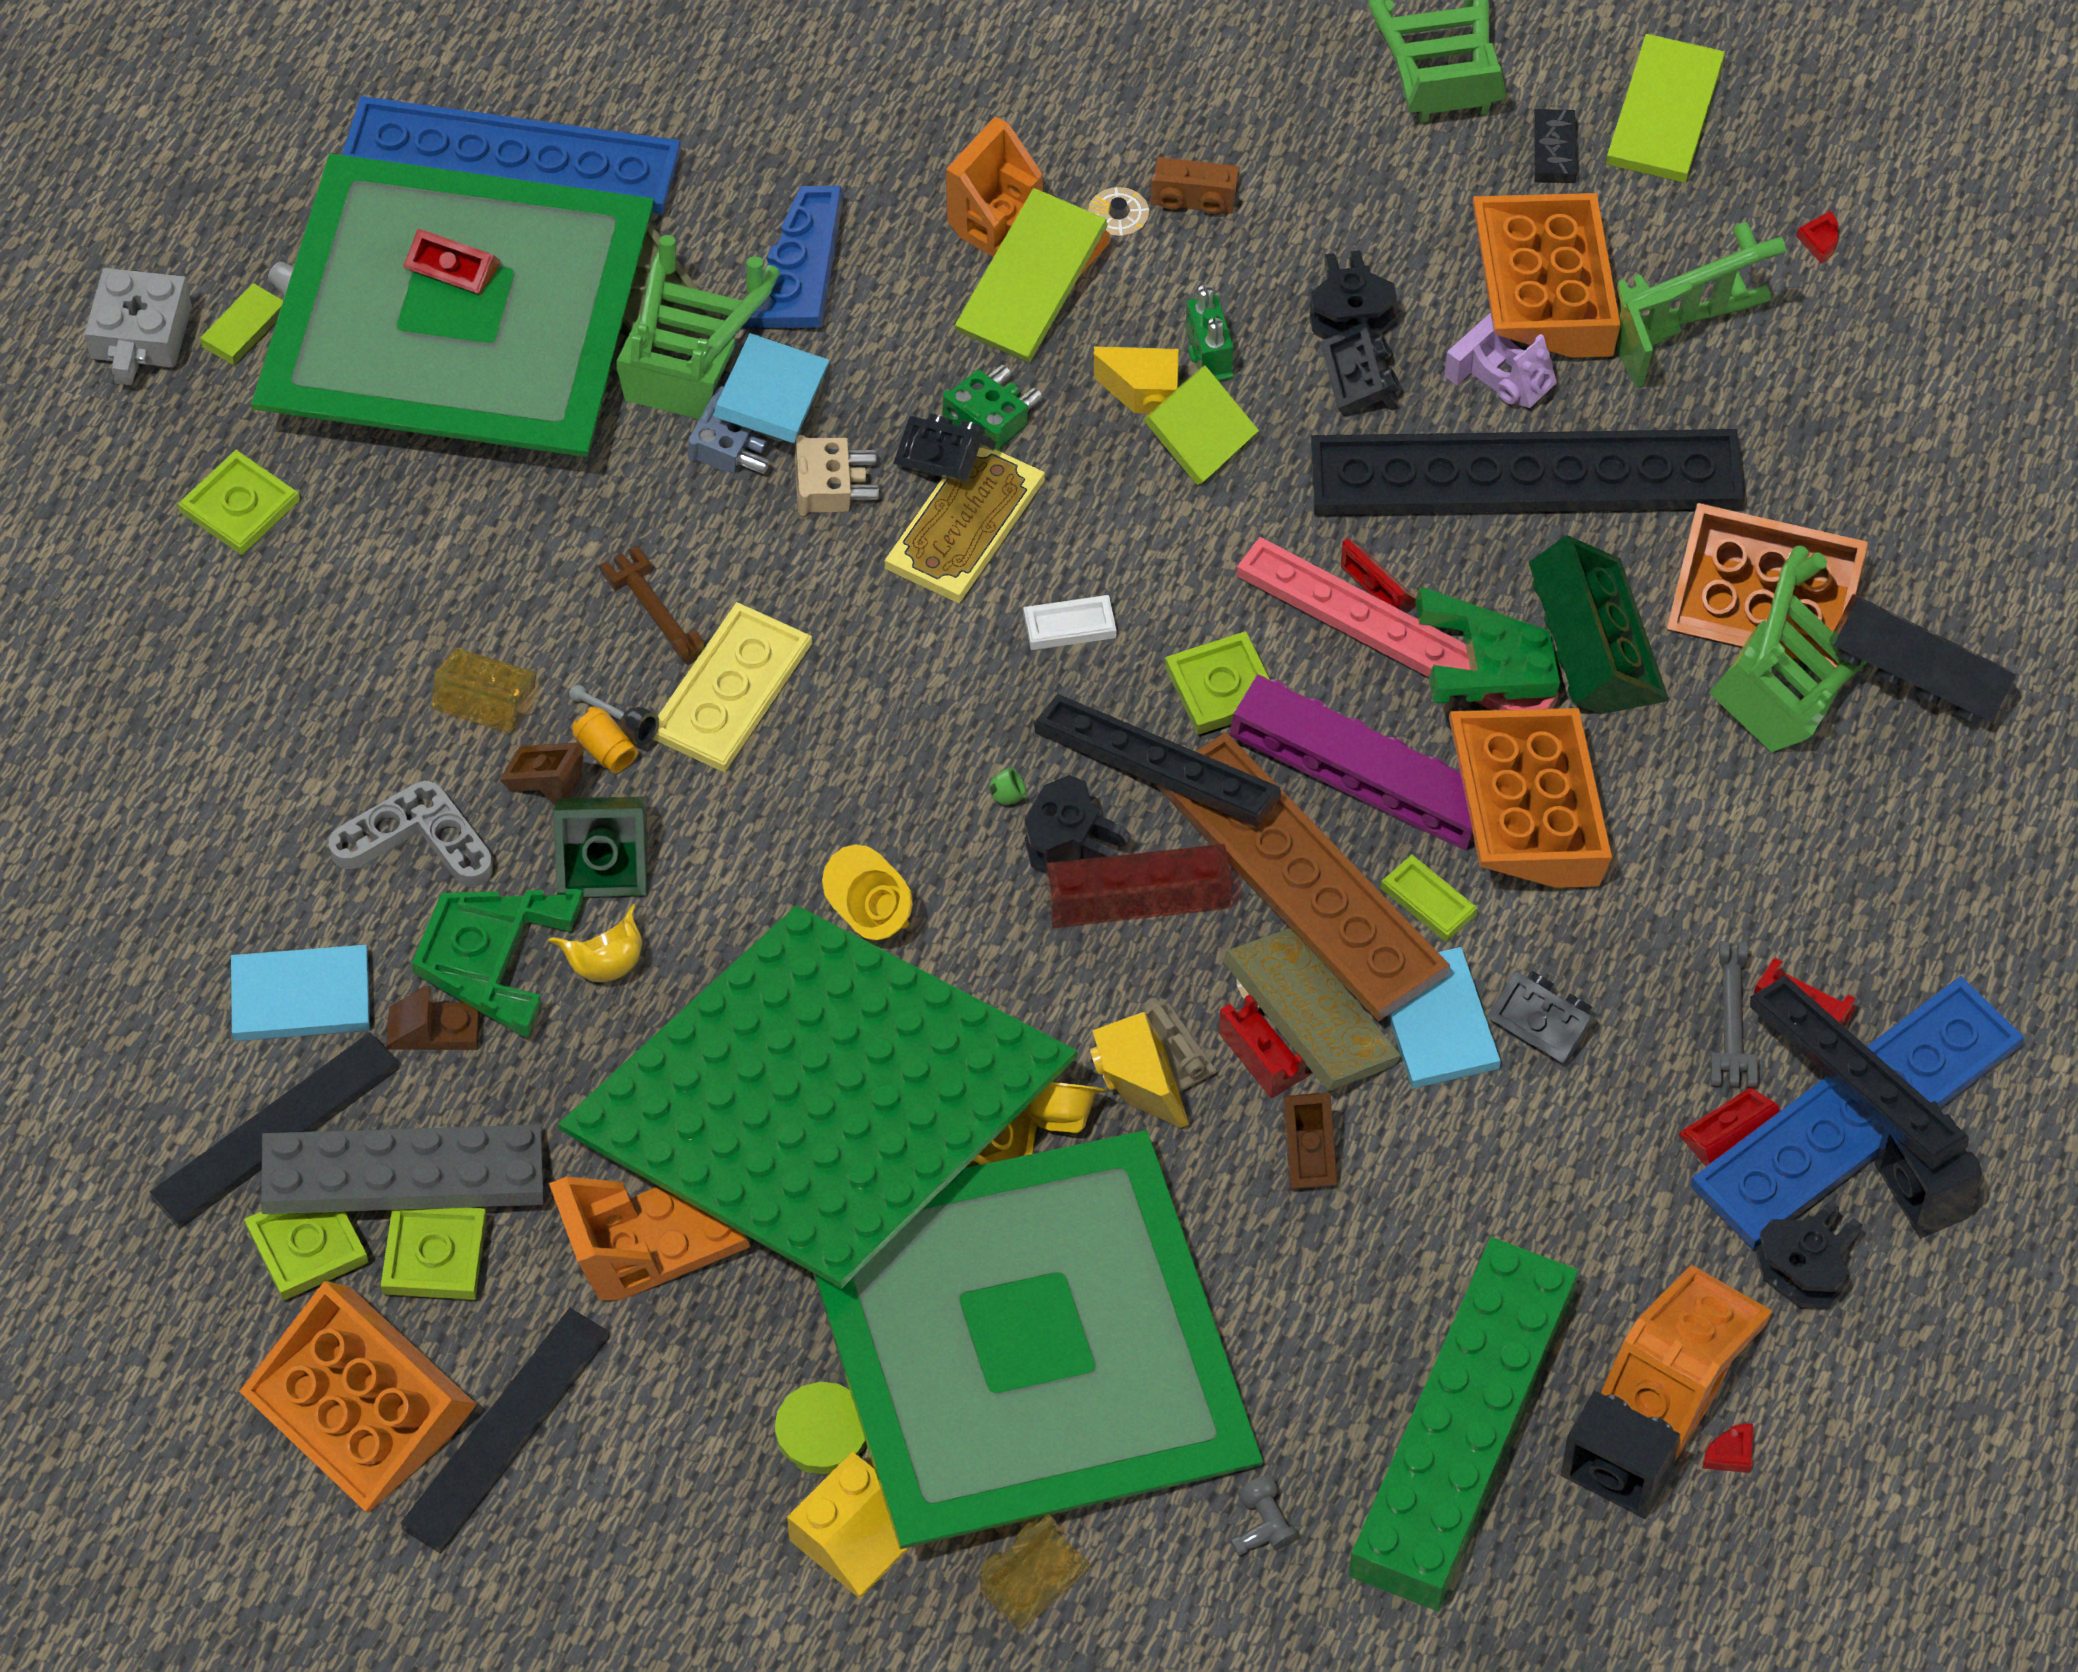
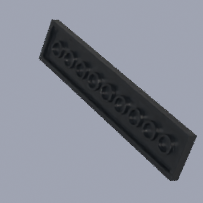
(1526, 471)

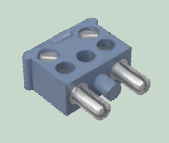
(726, 443)

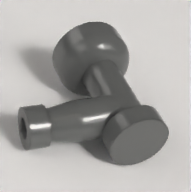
(1260, 1495)

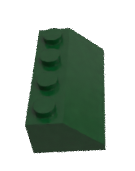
(1596, 628)

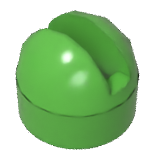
(1008, 787)

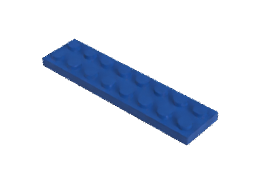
(514, 148)
(1830, 1136)

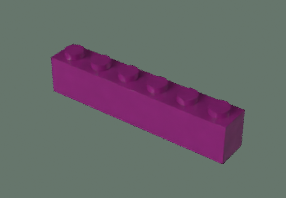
(1354, 759)

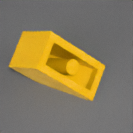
(1137, 375)

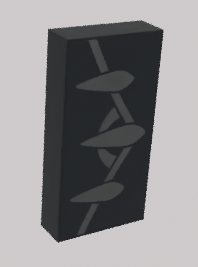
(1554, 146)

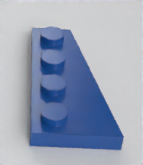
(804, 261)

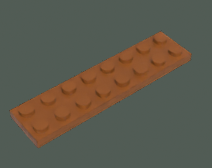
(1319, 894)

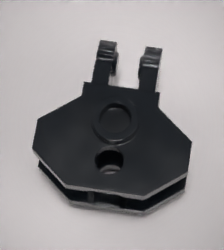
(1350, 298)
(1066, 824)
(1808, 1256)

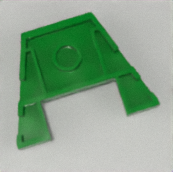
(1501, 652)
(473, 943)

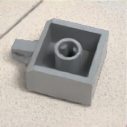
(137, 320)

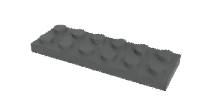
(401, 1169)

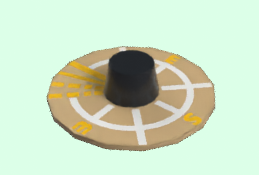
(1123, 209)

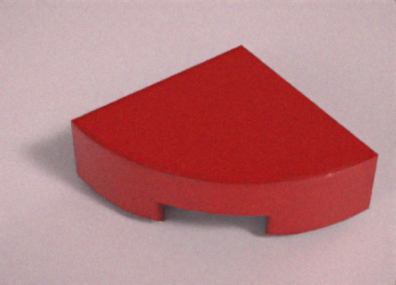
(1820, 236)
(1731, 1450)

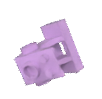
(1483, 355)

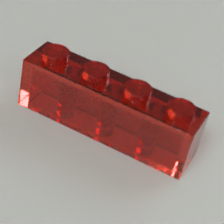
(1138, 886)

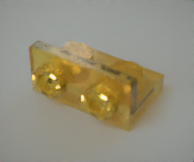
(481, 689)
(1031, 1573)

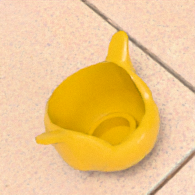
(606, 955)

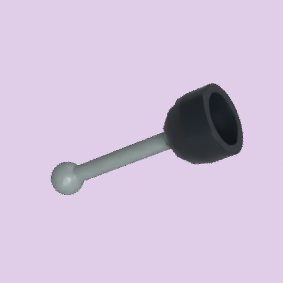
(636, 723)

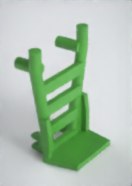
(1447, 85)
(1641, 332)
(673, 382)
(1756, 694)

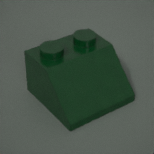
(601, 845)

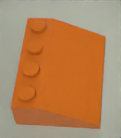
(1548, 271)
(1735, 569)
(1532, 795)
(356, 1395)

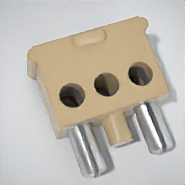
(825, 475)

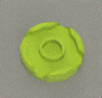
(819, 1427)

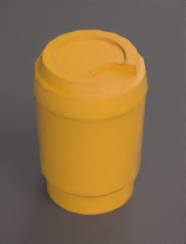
(604, 740)

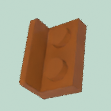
(1194, 185)

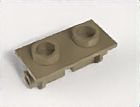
(1185, 1055)

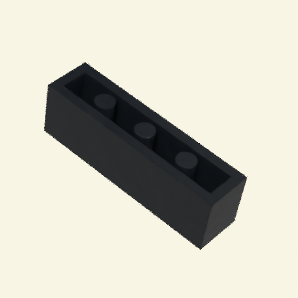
(1921, 658)

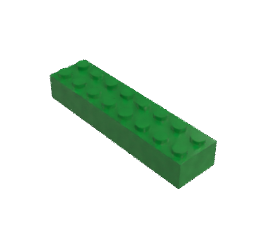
(1463, 1424)

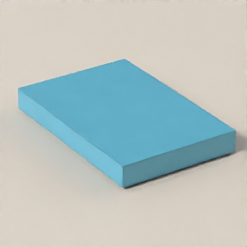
(771, 388)
(300, 992)
(1445, 1029)

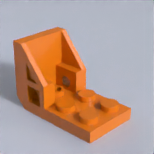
(990, 187)
(638, 1239)
(1684, 1349)

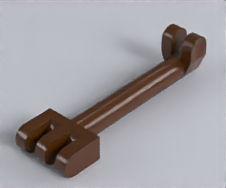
(686, 646)

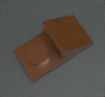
(547, 768)
(431, 1025)
(1309, 1140)

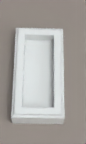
(1069, 622)

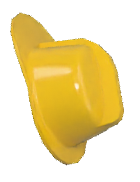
(867, 892)
(1063, 1107)

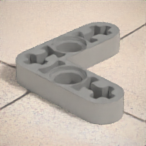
(424, 820)

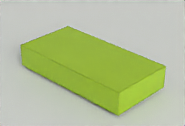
(242, 324)
(1429, 898)

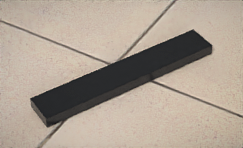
(1157, 760)
(1859, 1072)
(298, 1110)
(504, 1430)

